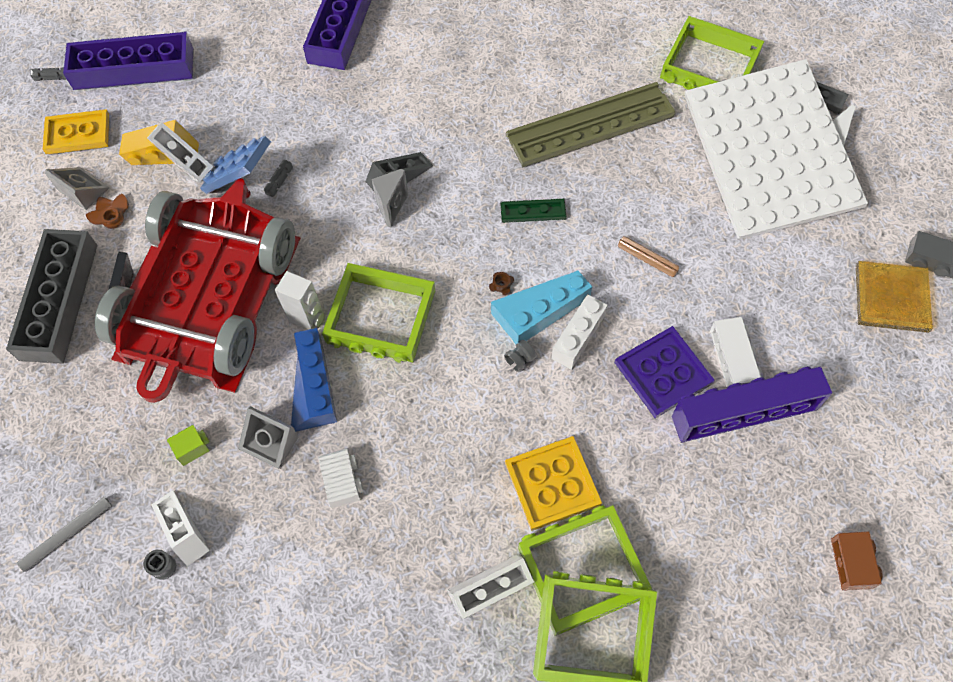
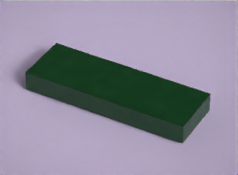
(533, 210)

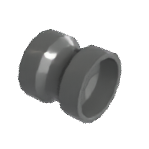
(520, 355)
(164, 568)

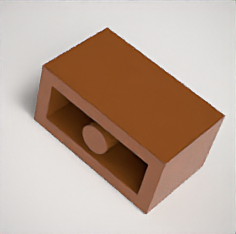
(856, 561)

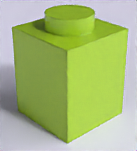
(189, 444)

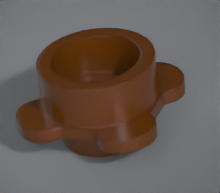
(499, 277)

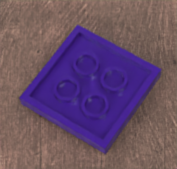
(663, 371)

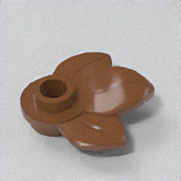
(107, 210)

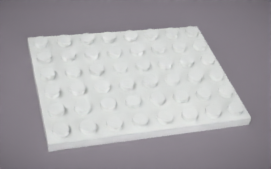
(774, 150)

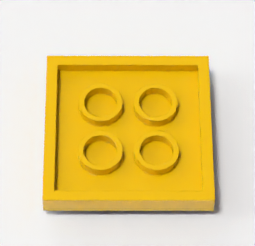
(552, 483)

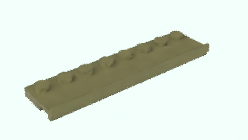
(589, 124)

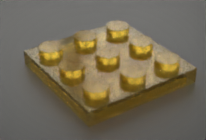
(893, 296)

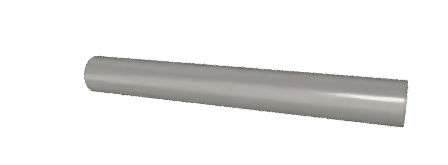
(63, 534)

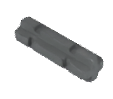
(47, 74)
(278, 178)

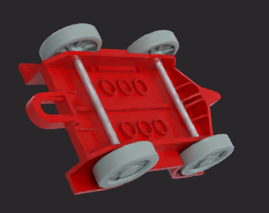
(197, 289)

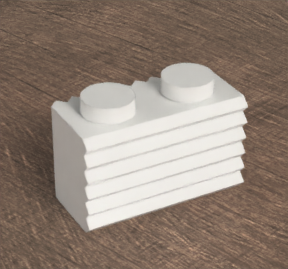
(339, 478)

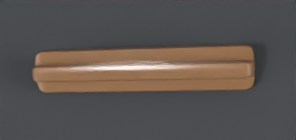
(648, 256)

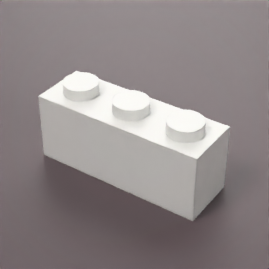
(299, 301)
(579, 332)
(735, 351)
(490, 586)

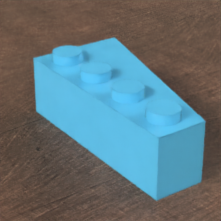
(538, 307)

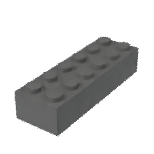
(52, 296)

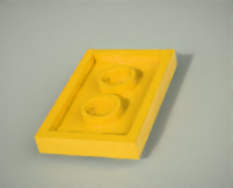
(76, 131)

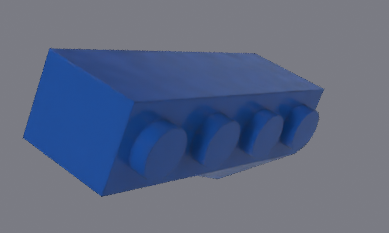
(312, 395)

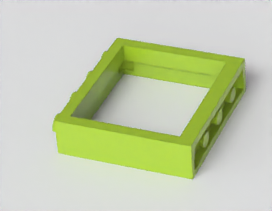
(714, 35)
(385, 280)
(576, 523)
(644, 632)

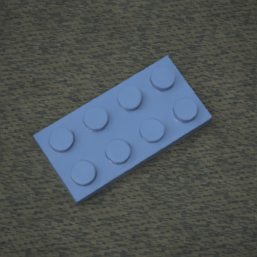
(235, 164)

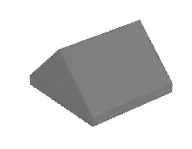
(77, 185)
(390, 194)
(266, 437)

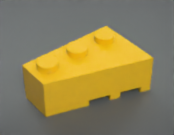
(140, 151)

